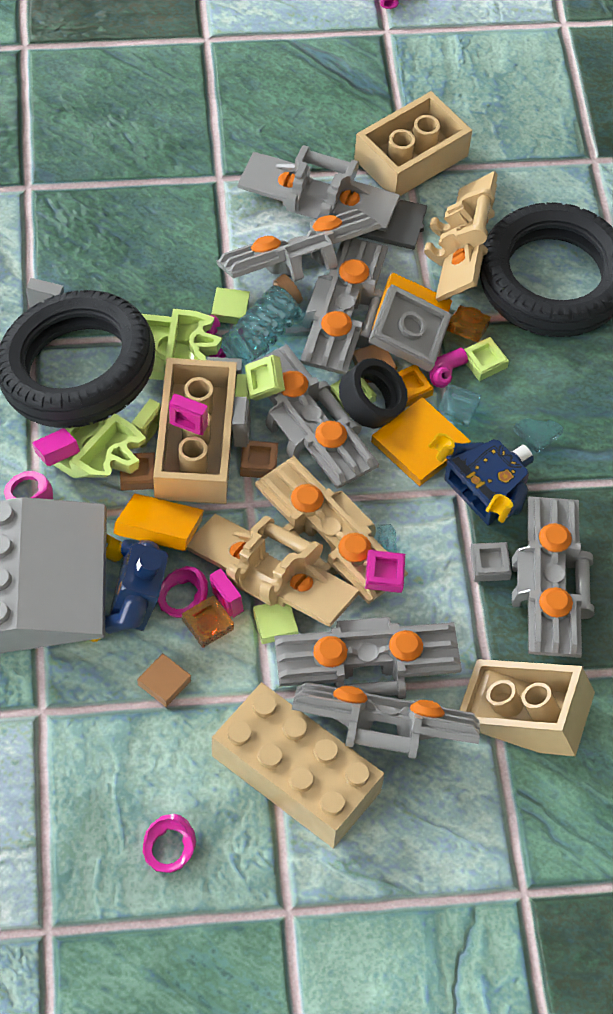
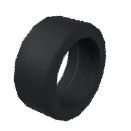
(386, 380)

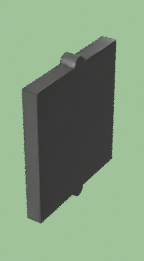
(403, 226)

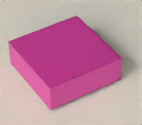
(188, 414)
(56, 447)
(385, 571)
(226, 593)

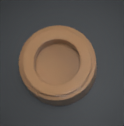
(287, 284)

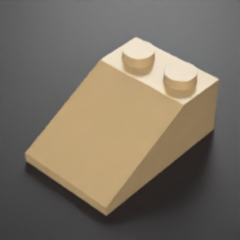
(530, 704)

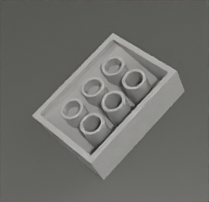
(51, 572)

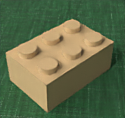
(412, 144)

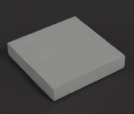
(410, 328)

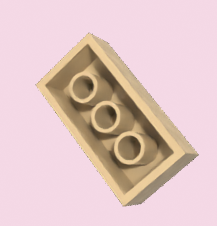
(187, 463)
(297, 764)

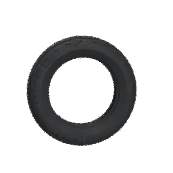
(528, 309)
(92, 400)

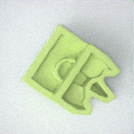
(181, 337)
(102, 448)

